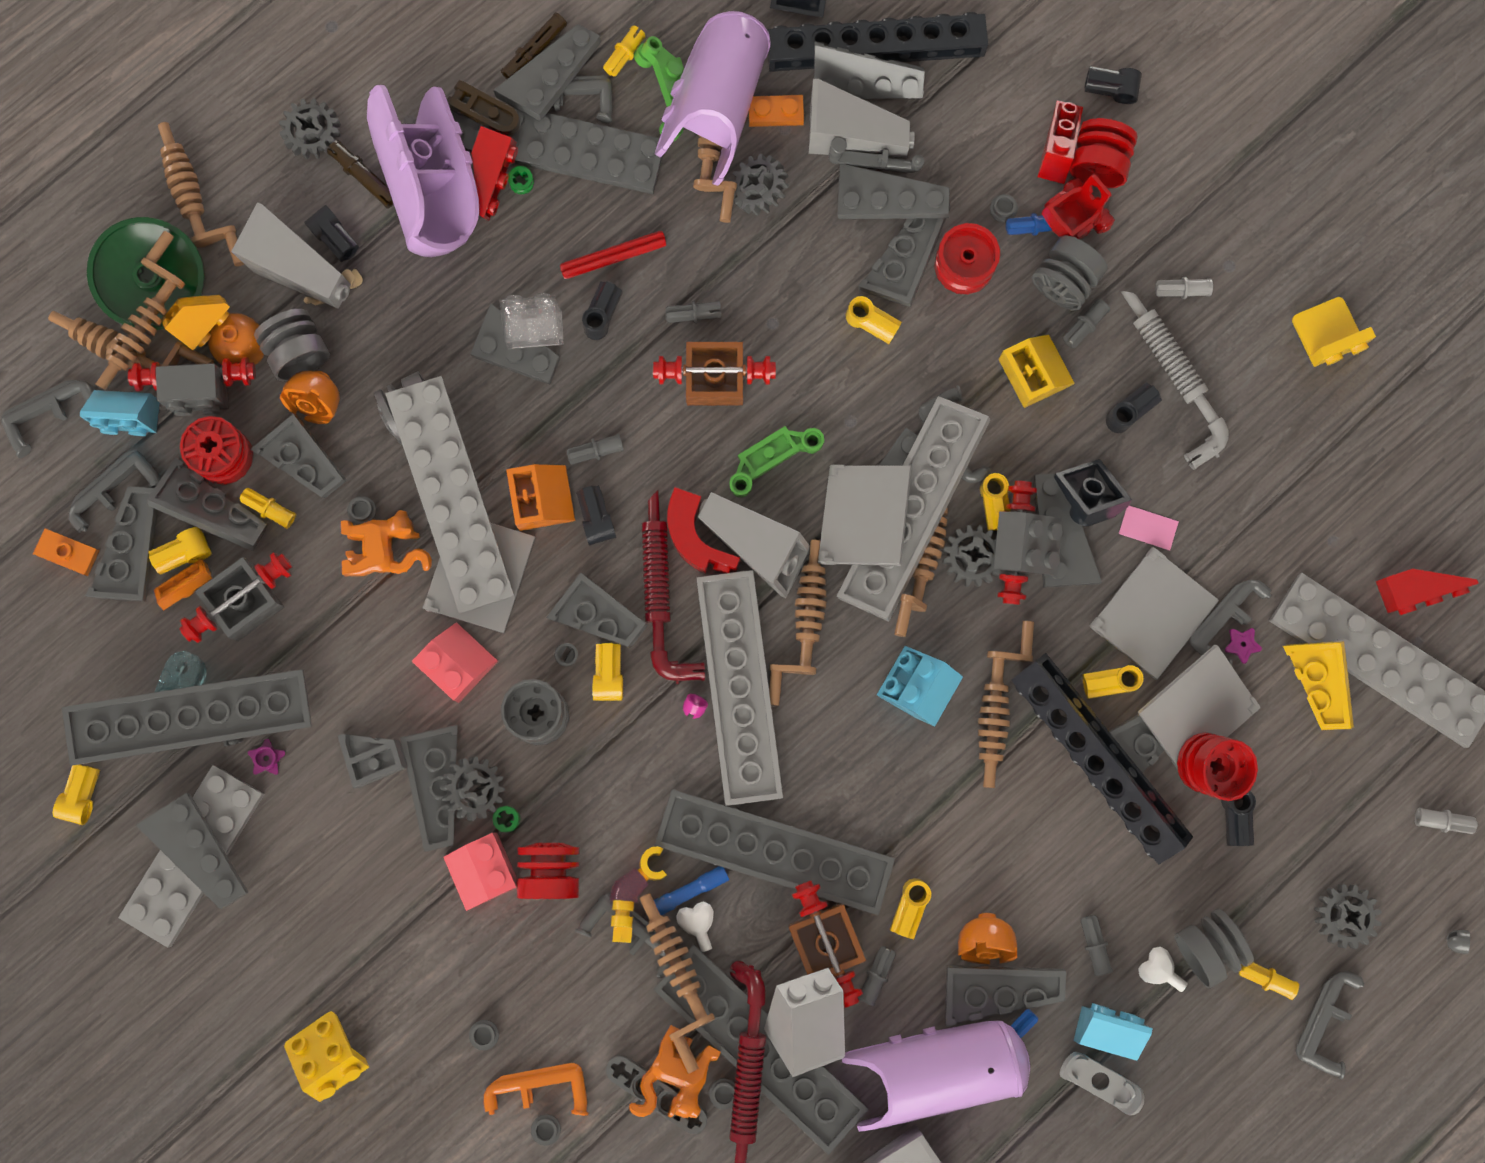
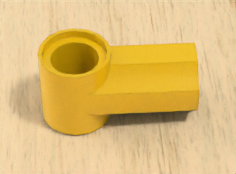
(875, 322)
(994, 502)
(187, 548)
(608, 677)
(1109, 682)
(75, 801)
(910, 911)

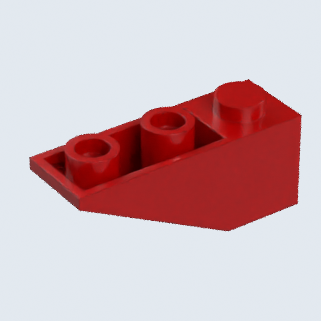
(1060, 142)
(491, 160)
(1417, 586)

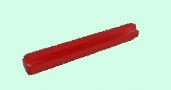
(613, 254)

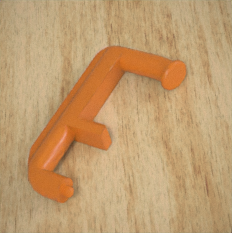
(538, 1078)

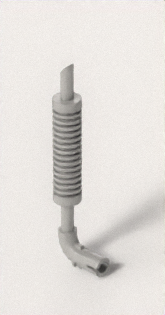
(1183, 376)

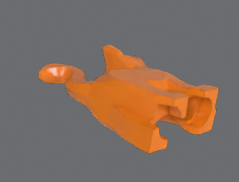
(377, 546)
(670, 1069)

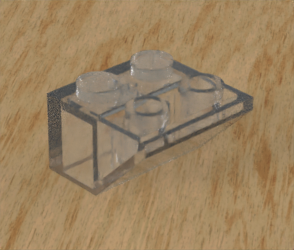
(531, 321)

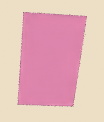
(1148, 527)

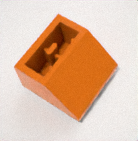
(540, 496)

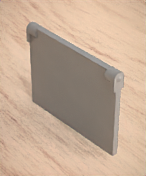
(865, 515)
(515, 552)
(1154, 613)
(1199, 700)

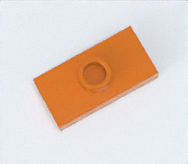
(66, 552)
(182, 584)

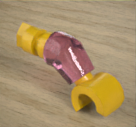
(626, 893)

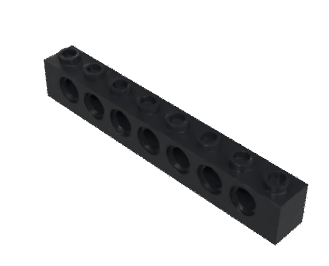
(917, 48)
(1116, 765)

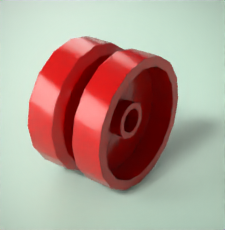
(967, 258)

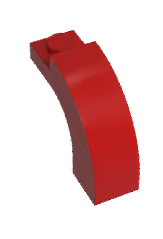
(681, 524)

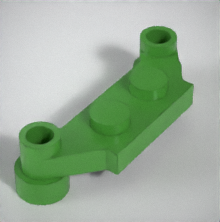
(666, 67)
(771, 453)

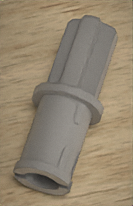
(1184, 287)
(1445, 821)

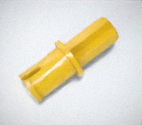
(624, 51)
(268, 508)
(1270, 980)

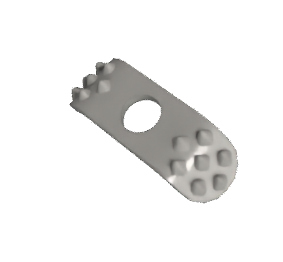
(1119, 1091)

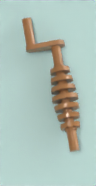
(708, 154)
(186, 191)
(148, 316)
(100, 339)
(921, 576)
(807, 637)
(995, 700)
(683, 978)

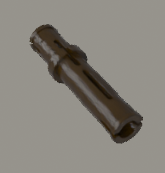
(535, 45)
(354, 166)

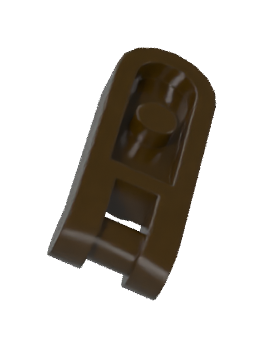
(484, 109)

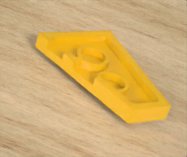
(1325, 680)

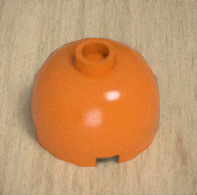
(235, 339)
(311, 395)
(987, 939)

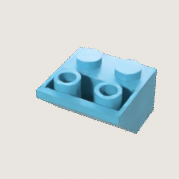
(122, 412)
(920, 685)
(1105, 1031)

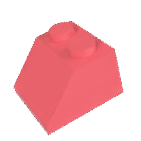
(455, 662)
(481, 870)

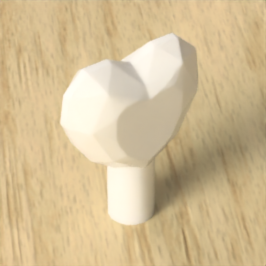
(697, 923)
(1161, 969)

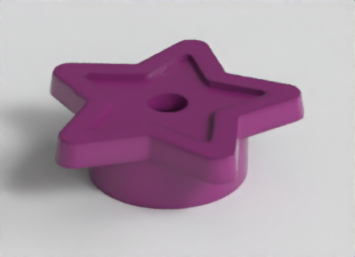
(1235, 644)
(258, 758)

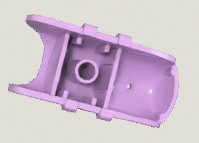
(718, 85)
(425, 172)
(945, 1070)

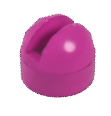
(694, 705)

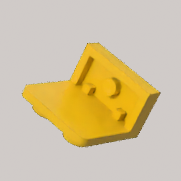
(1330, 332)
(324, 1057)

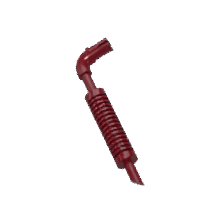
(657, 596)
(749, 1065)

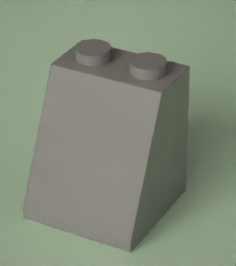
(807, 1022)

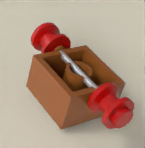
(714, 372)
(826, 940)

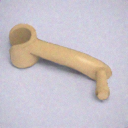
(353, 278)

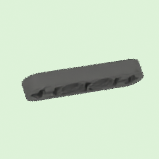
(660, 1088)

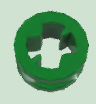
(522, 172)
(503, 827)

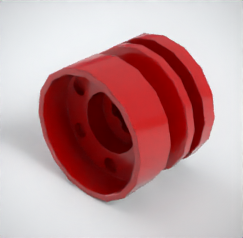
(1104, 150)
(225, 462)
(1217, 766)
(548, 872)

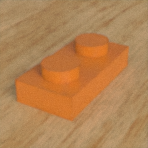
(776, 111)

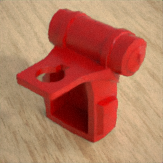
(1077, 210)

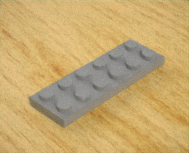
(165, 893)

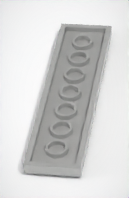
(937, 467)
(450, 494)
(1384, 660)
(739, 688)

